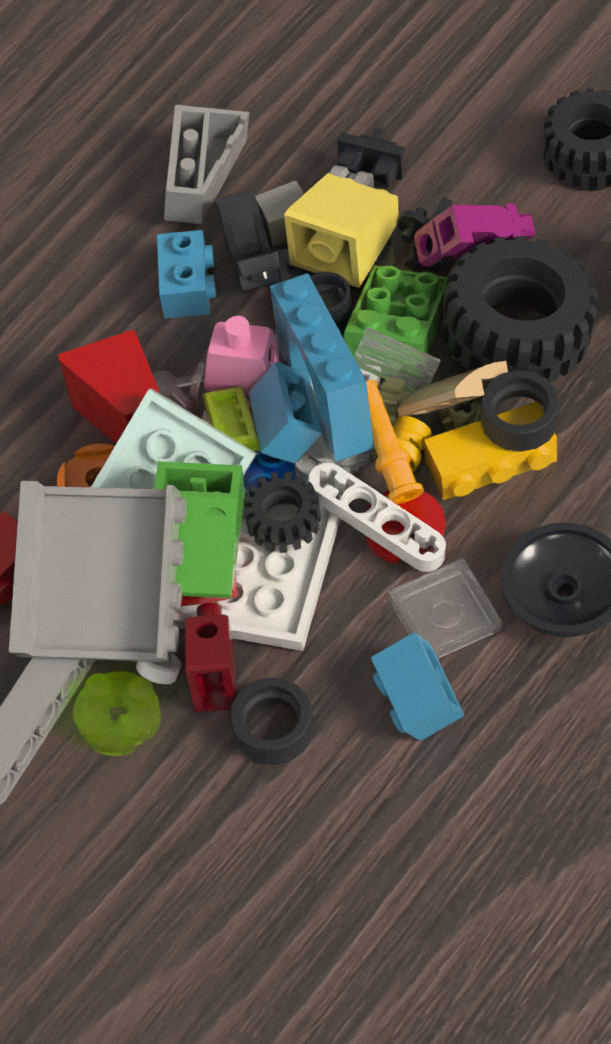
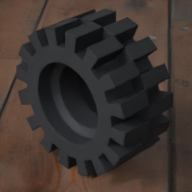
(282, 492)

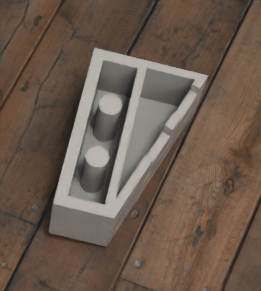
(201, 157)

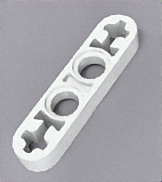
(380, 512)

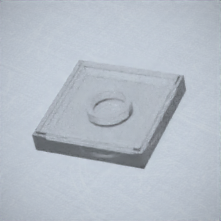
(446, 608)

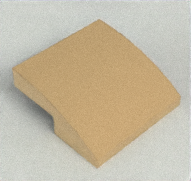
(451, 390)

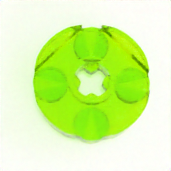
(113, 690)

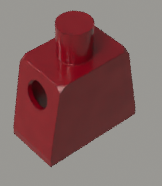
(210, 659)

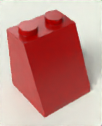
(108, 381)

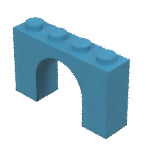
(315, 345)

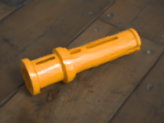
(391, 459)

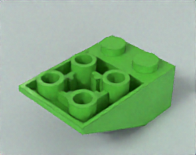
(399, 306)
(211, 526)

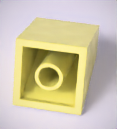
(340, 227)

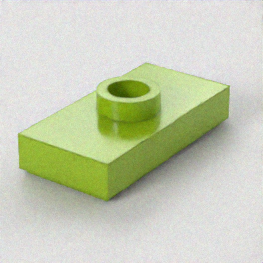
(230, 414)

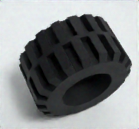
(565, 150)

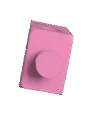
(239, 355)

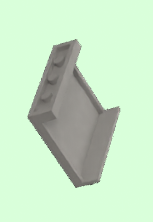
(97, 573)

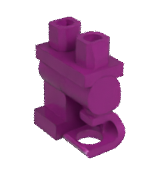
(466, 226)

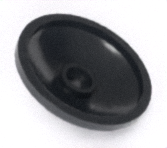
(555, 561)

